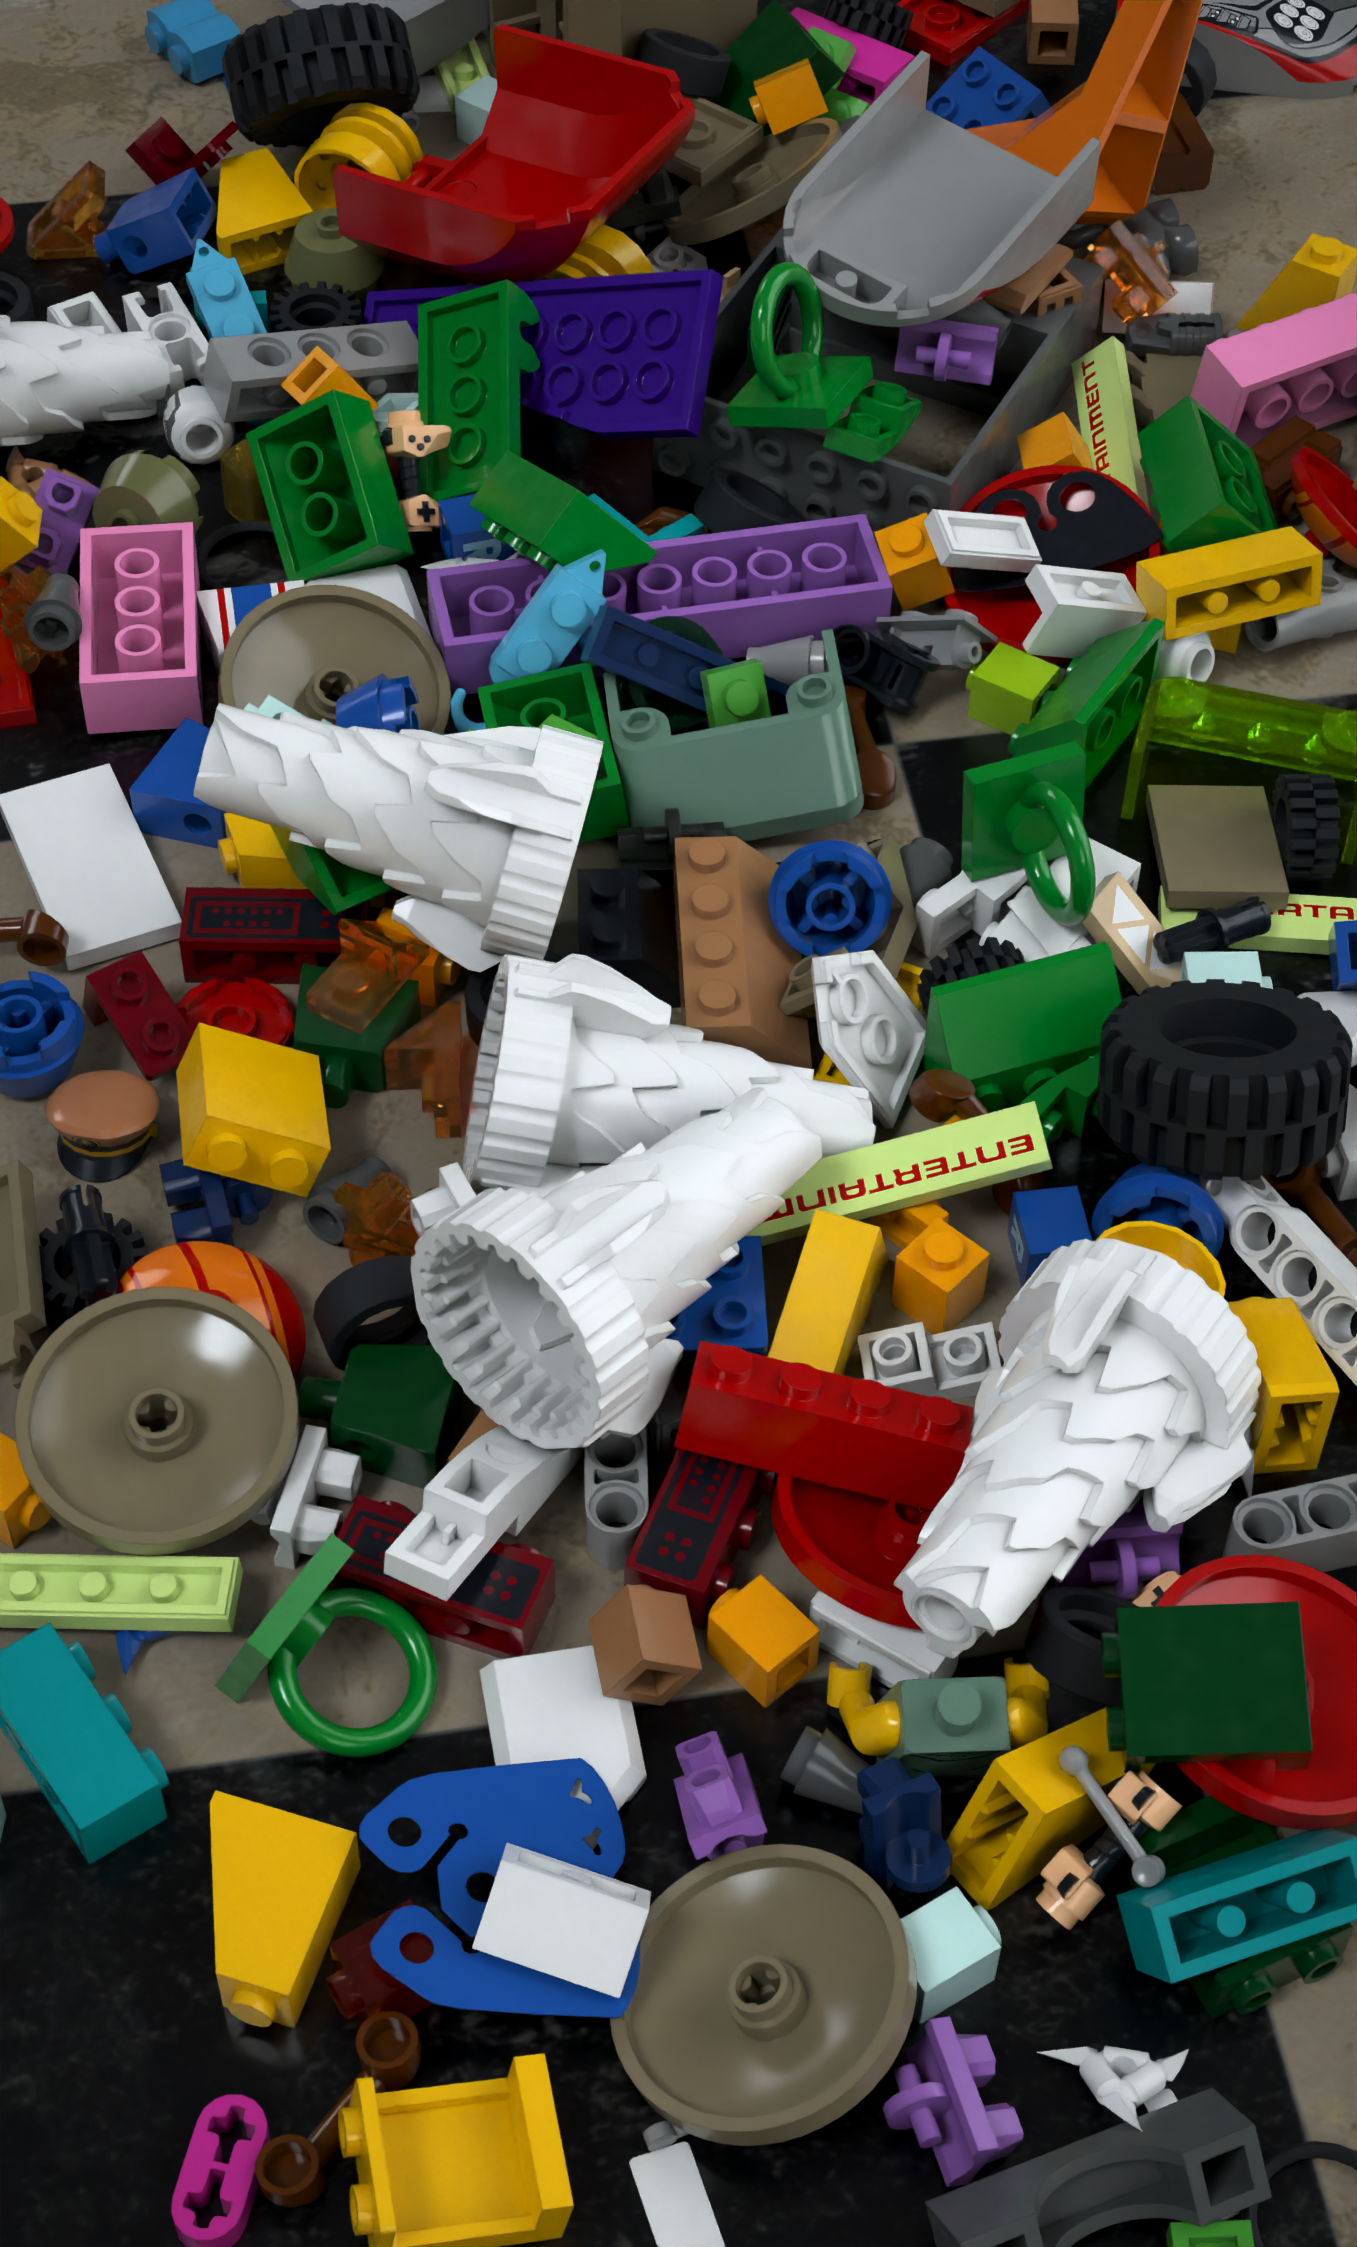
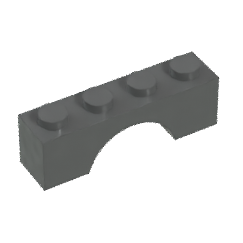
(1185, 2165)

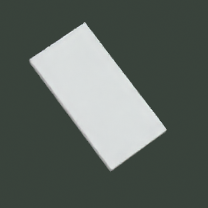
(90, 865)

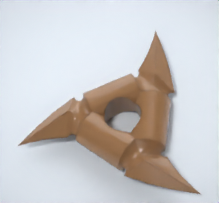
(21, 470)

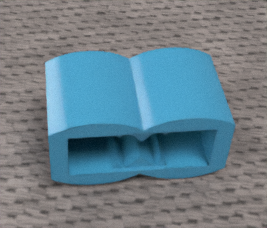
(190, 37)

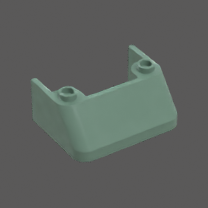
(750, 774)

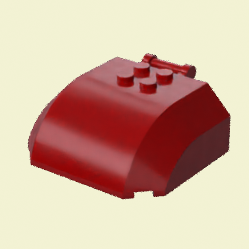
(554, 162)

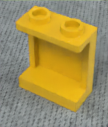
(458, 2162)

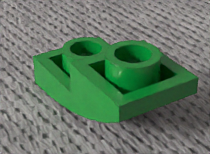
(874, 423)
(1068, 1101)

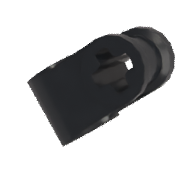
(890, 667)

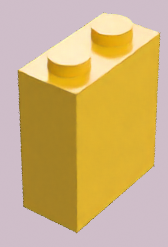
(252, 1110)

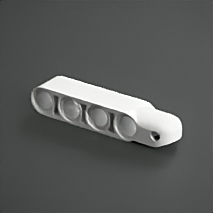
(1289, 1259)

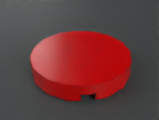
(240, 1007)

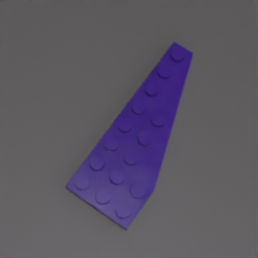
(611, 349)

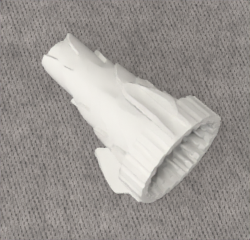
(74, 376)
(458, 821)
(590, 1066)
(567, 1298)
(1108, 1392)

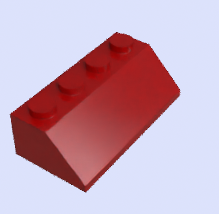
(823, 1426)

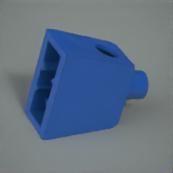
(159, 224)
(165, 790)

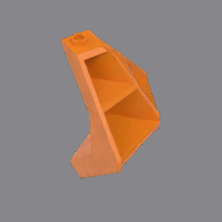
(1120, 104)

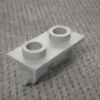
(951, 637)

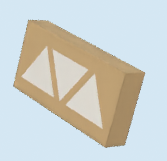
(1129, 931)

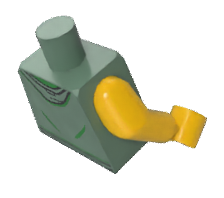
(942, 1722)

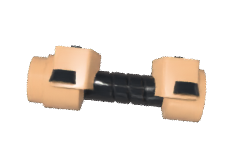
(408, 440)
(1075, 1877)

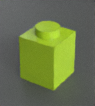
(1008, 687)

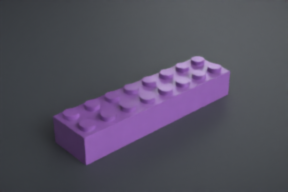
(735, 584)

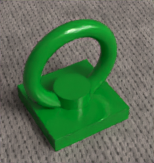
(800, 386)
(1028, 814)
(297, 1625)

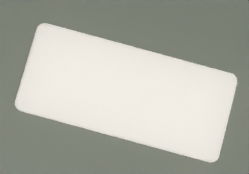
(675, 2198)

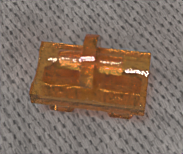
(1134, 269)
(16, 596)
(378, 1218)

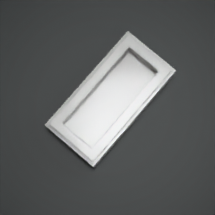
(982, 541)

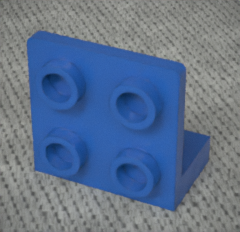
(986, 94)
(732, 1309)

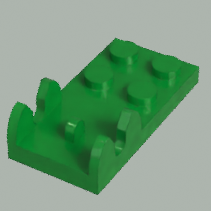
(472, 382)

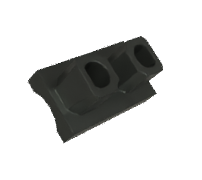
(644, 211)
(653, 846)

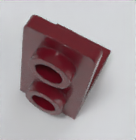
(164, 154)
(140, 1012)

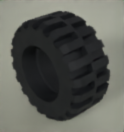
(310, 64)
(1223, 1079)

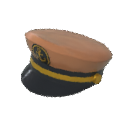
(103, 1123)

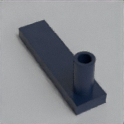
(658, 659)

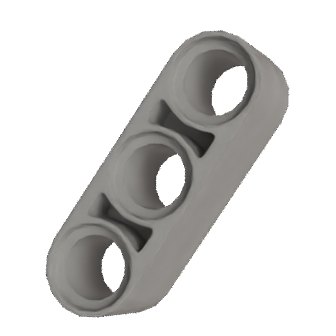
(615, 1497)
(1290, 1524)

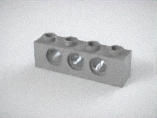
(247, 370)

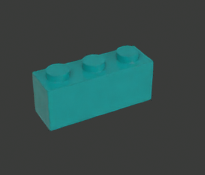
(77, 1744)
(1242, 1905)

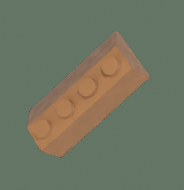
(731, 953)

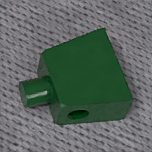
(344, 1056)
(389, 1409)

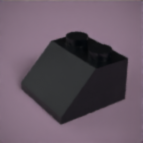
(631, 927)

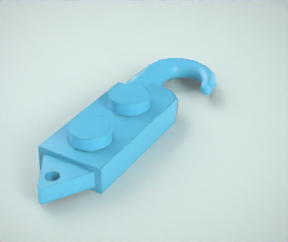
(223, 298)
(545, 628)

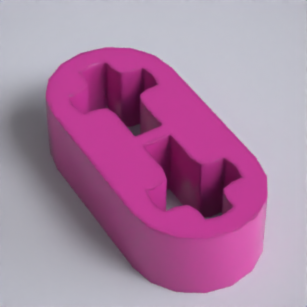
(204, 2169)

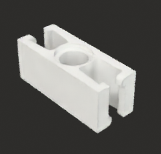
(175, 333)

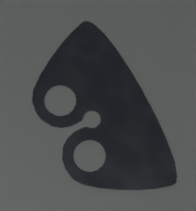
(1081, 540)

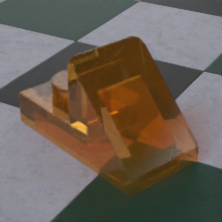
(70, 218)
(365, 974)
(432, 1060)

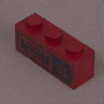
(258, 933)
(697, 1528)
(492, 1610)

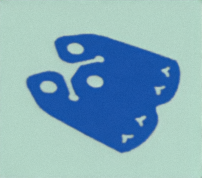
(497, 1806)

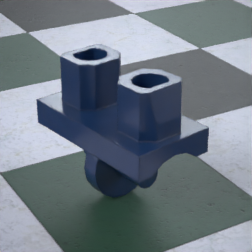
(220, 1199)
(902, 1828)

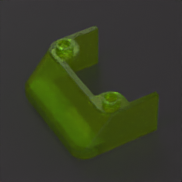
(1247, 728)

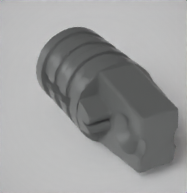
(1173, 333)

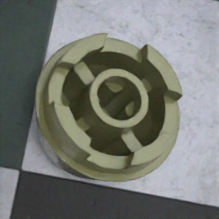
(324, 255)
(146, 492)

